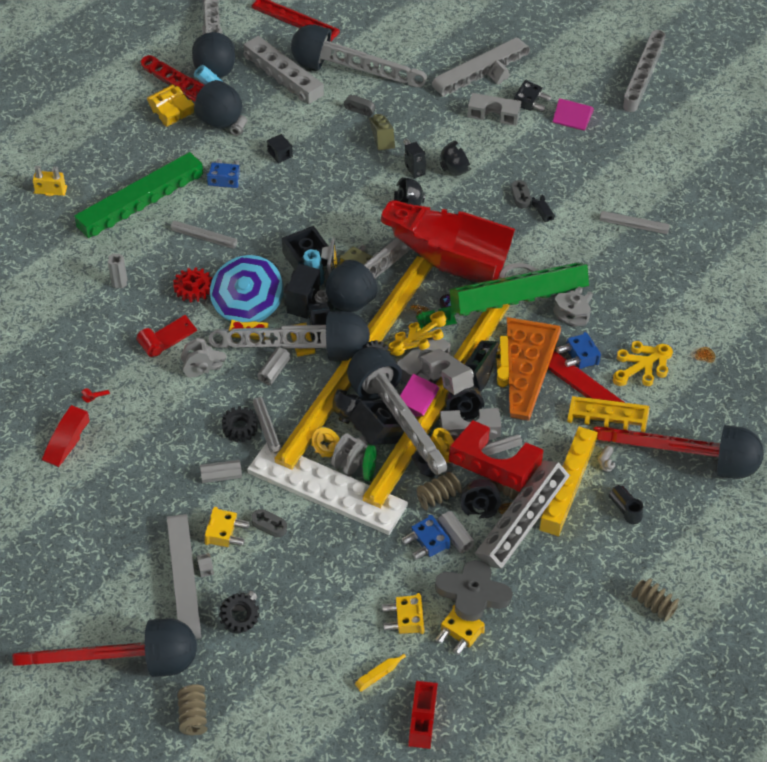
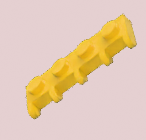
(608, 412)

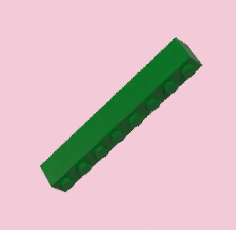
(138, 195)
(518, 288)

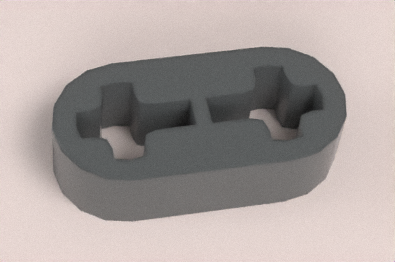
(359, 105)
(518, 194)
(270, 520)

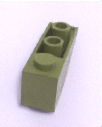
(382, 132)

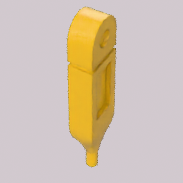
(377, 673)

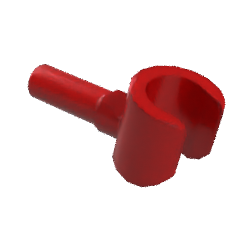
(89, 396)

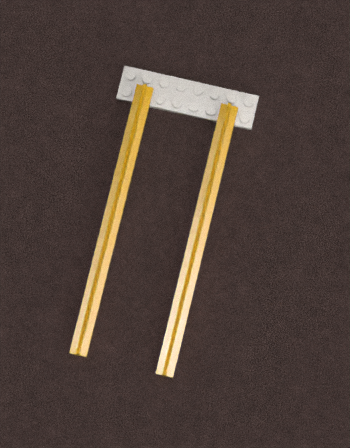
(336, 491)

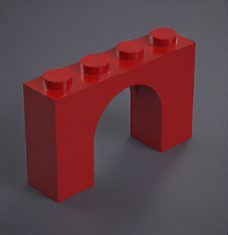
(509, 472)

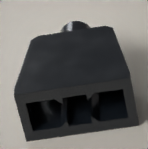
(318, 315)

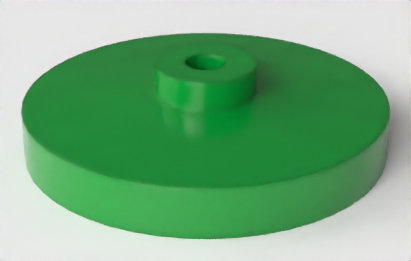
(369, 463)

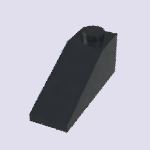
(482, 361)

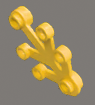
(403, 343)
(643, 362)

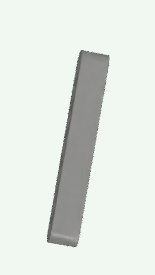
(479, 66)
(644, 71)
(183, 572)

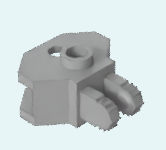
(573, 305)
(201, 359)
(349, 453)

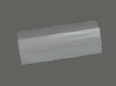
(117, 271)
(273, 366)
(220, 471)
(456, 532)

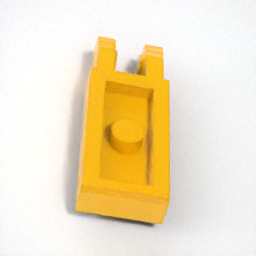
(502, 362)

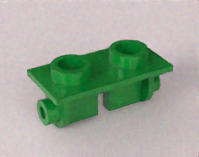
(424, 317)

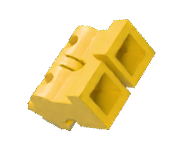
(170, 105)

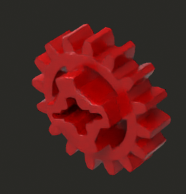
(192, 284)

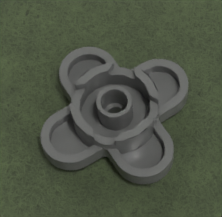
(473, 590)

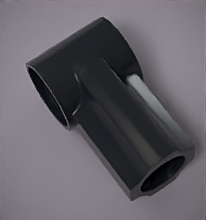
(627, 504)

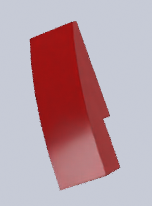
(66, 435)
(423, 714)

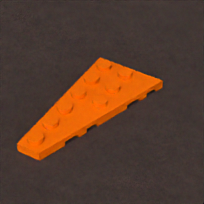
(529, 356)

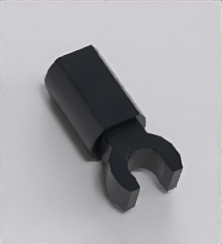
(543, 209)

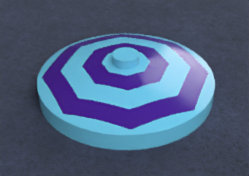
(246, 289)

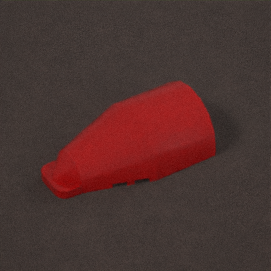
(451, 241)

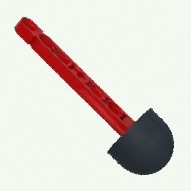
(214, 102)
(738, 452)
(167, 648)

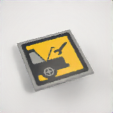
(331, 255)

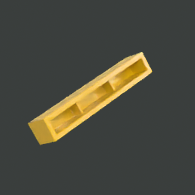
(575, 465)

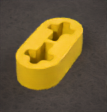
(444, 444)

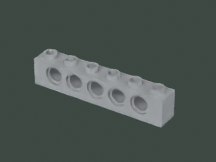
(283, 70)
(522, 514)

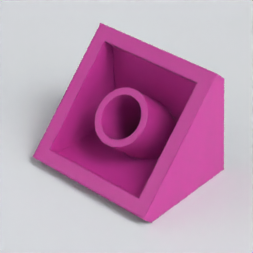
(572, 114)
(419, 394)

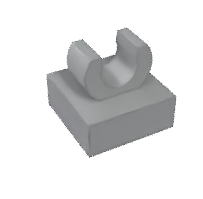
(499, 72)

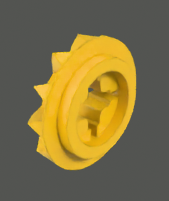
(328, 436)

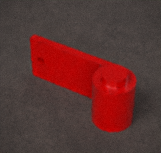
(166, 337)

